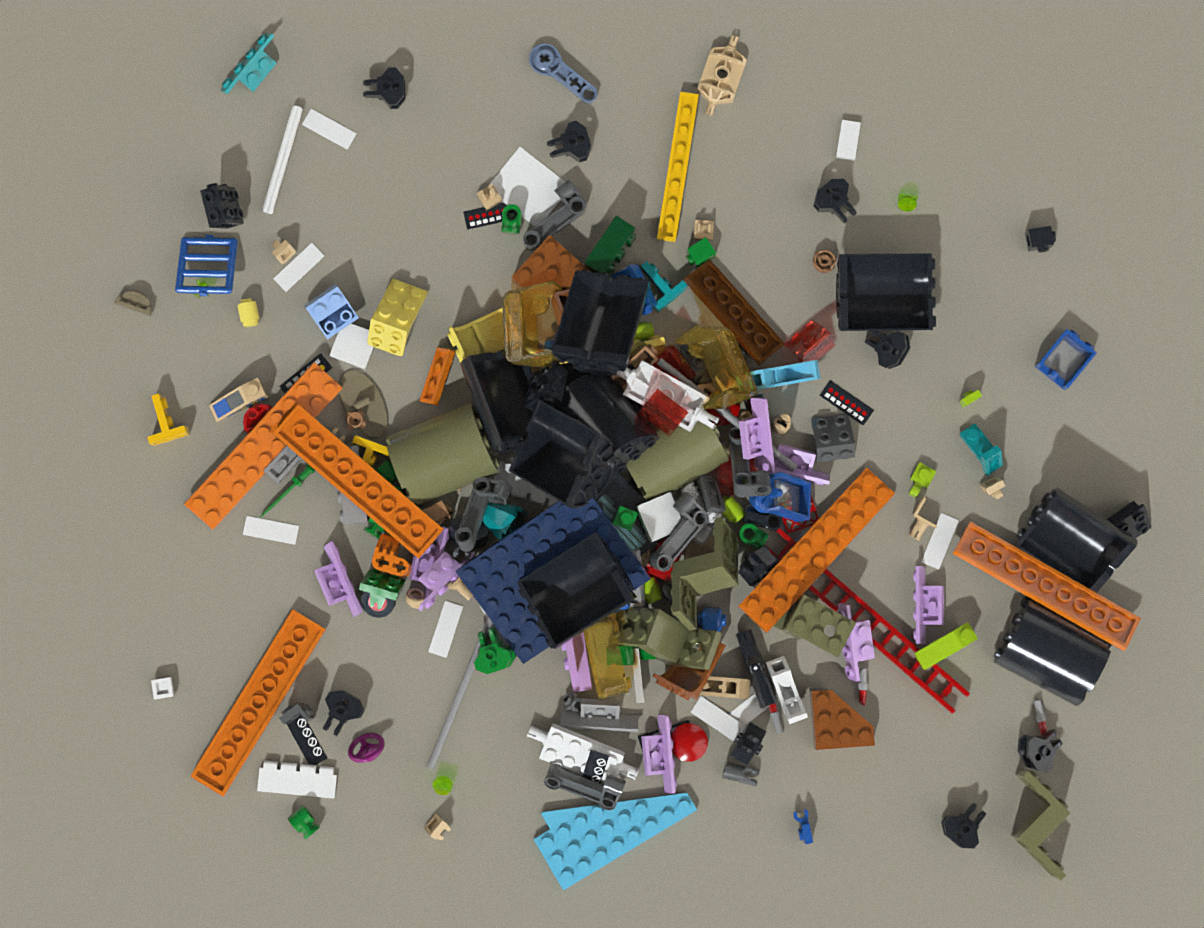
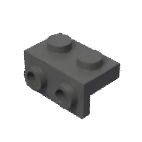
(292, 712)

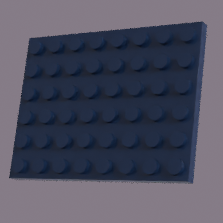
(495, 572)

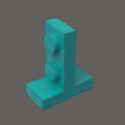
(663, 286)
(981, 447)

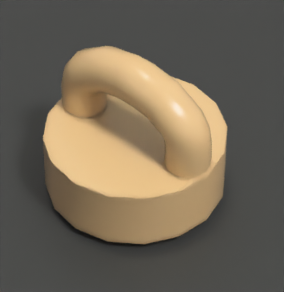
(414, 597)

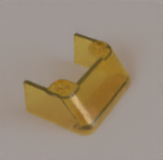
(520, 324)
(723, 362)
(606, 659)

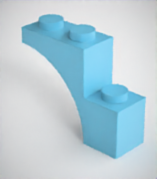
(786, 374)

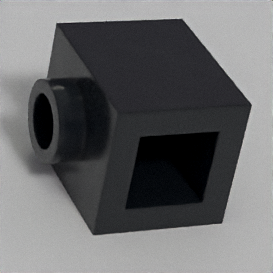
(1040, 239)

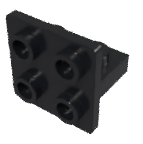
(1132, 519)

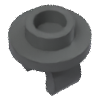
(569, 701)

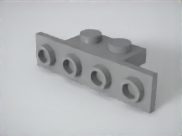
(599, 715)

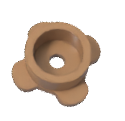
(355, 415)

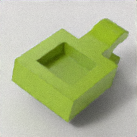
(922, 477)

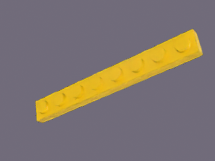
(677, 167)

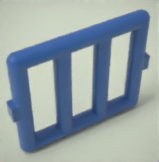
(184, 256)

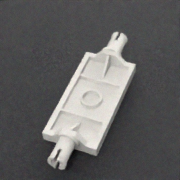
(646, 380)
(573, 749)

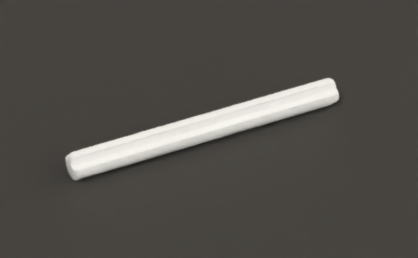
(282, 159)

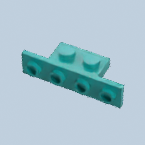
(253, 68)

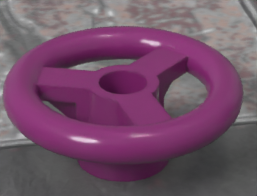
(368, 751)

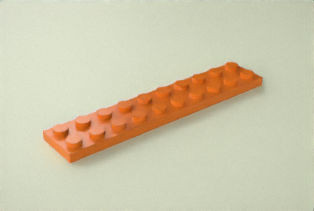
(259, 448)
(358, 481)
(816, 550)
(1047, 586)
(258, 703)

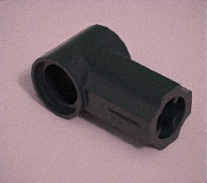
(761, 519)

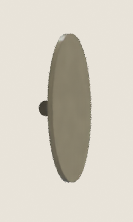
(361, 394)

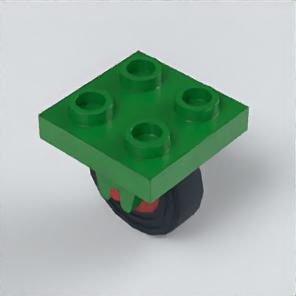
(380, 592)

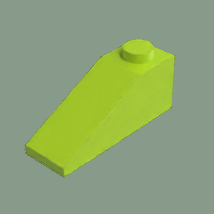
(946, 645)

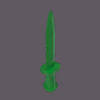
(297, 480)

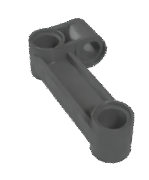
(560, 218)
(746, 482)
(495, 492)
(682, 534)
(606, 795)

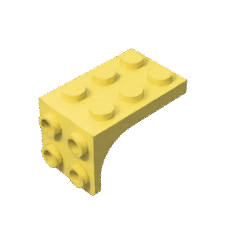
(395, 317)
(479, 335)

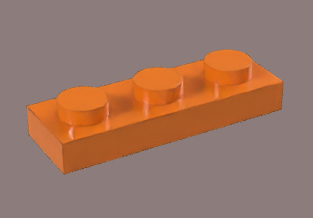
(437, 376)

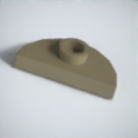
(135, 301)

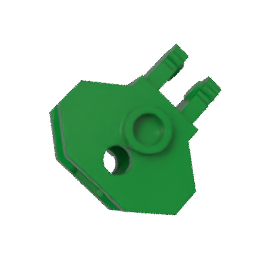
(493, 653)

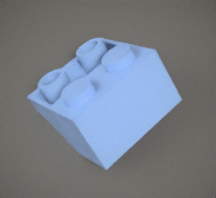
(331, 311)

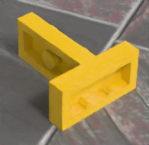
(166, 423)
(371, 448)

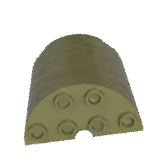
(441, 454)
(677, 460)

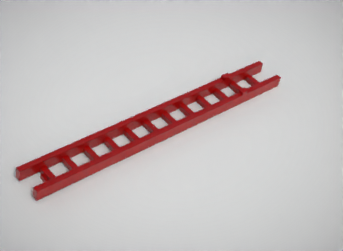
(893, 631)

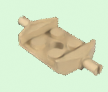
(717, 89)

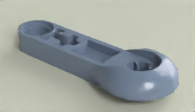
(559, 70)

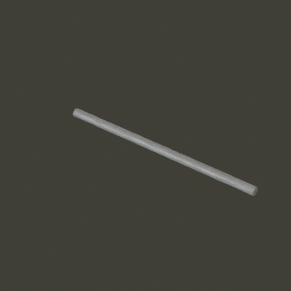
(724, 412)
(457, 700)

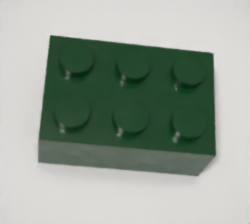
(611, 247)

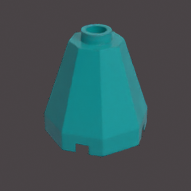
(503, 519)

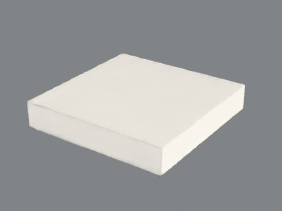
(352, 346)
(658, 517)

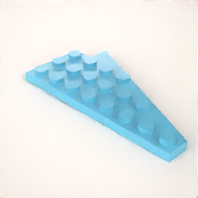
(591, 837)

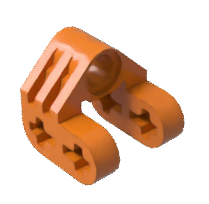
(387, 549)

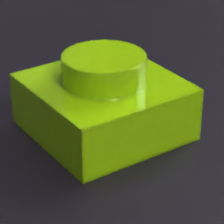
(970, 397)

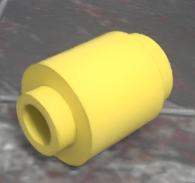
(248, 312)

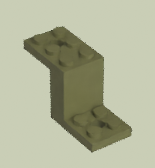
(704, 574)
(809, 618)
(666, 638)
(1041, 823)

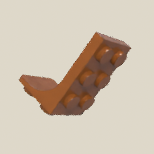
(687, 681)

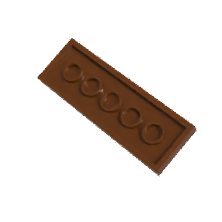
(734, 312)

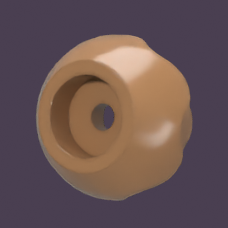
(824, 255)

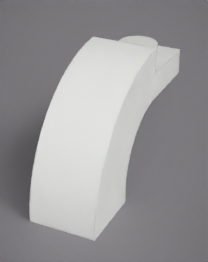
(786, 690)

